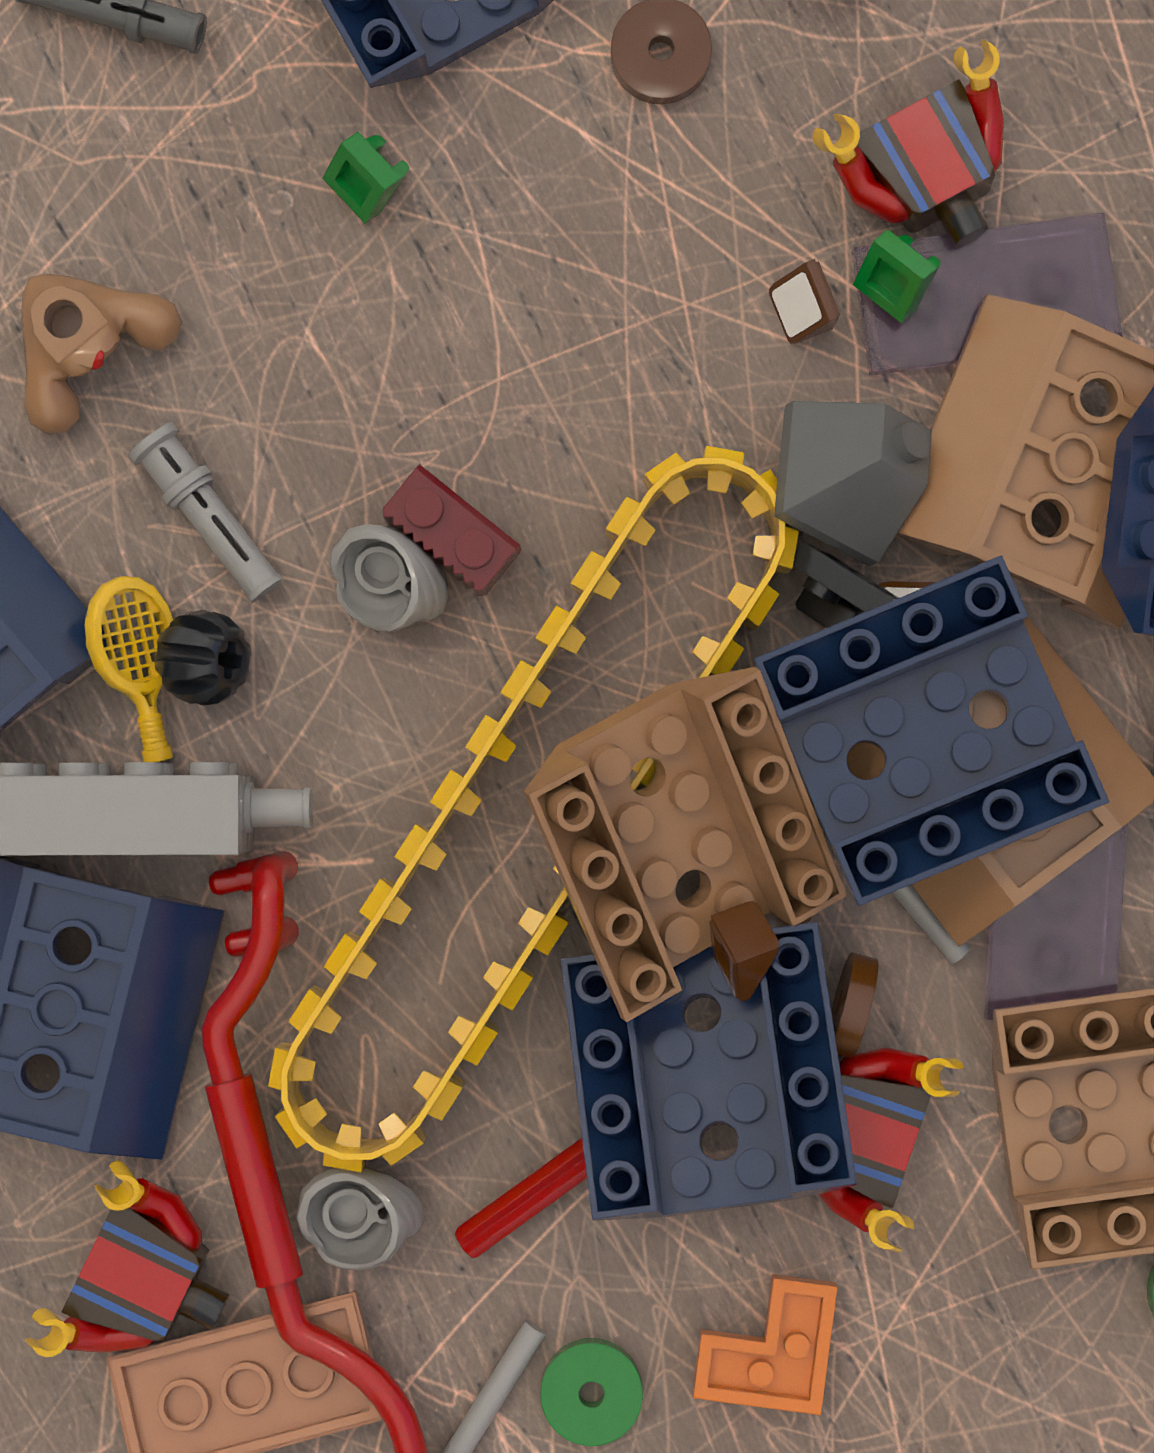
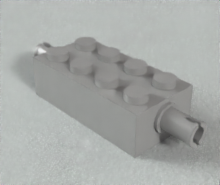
(140, 811)

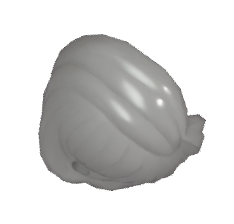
(375, 575)
(344, 1221)

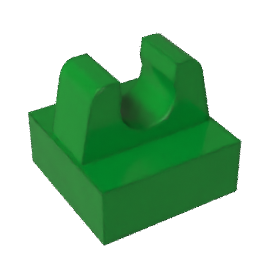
(363, 175)
(895, 275)

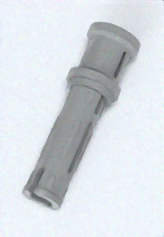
(184, 483)

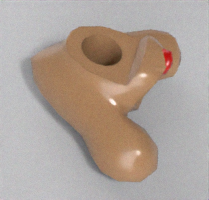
(72, 330)

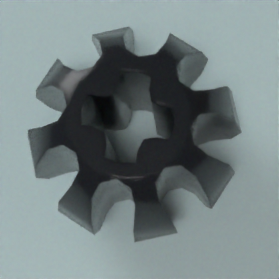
(202, 657)

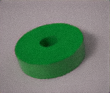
(595, 1421)

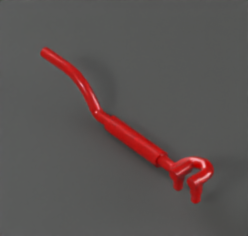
(249, 1152)

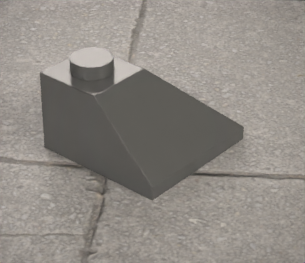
(850, 473)

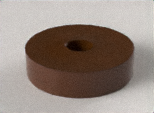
(668, 23)
(853, 1002)

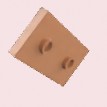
(239, 1387)

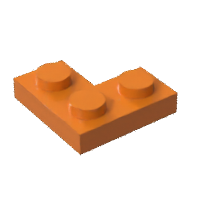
(784, 1366)

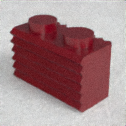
(451, 531)

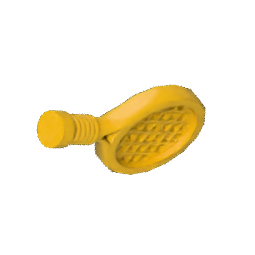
(149, 719)

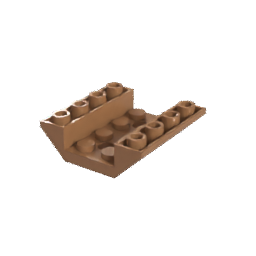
(1020, 436)
(717, 804)
(993, 884)
(1096, 1190)

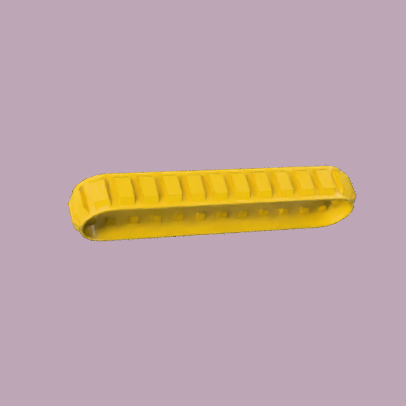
(302, 1118)

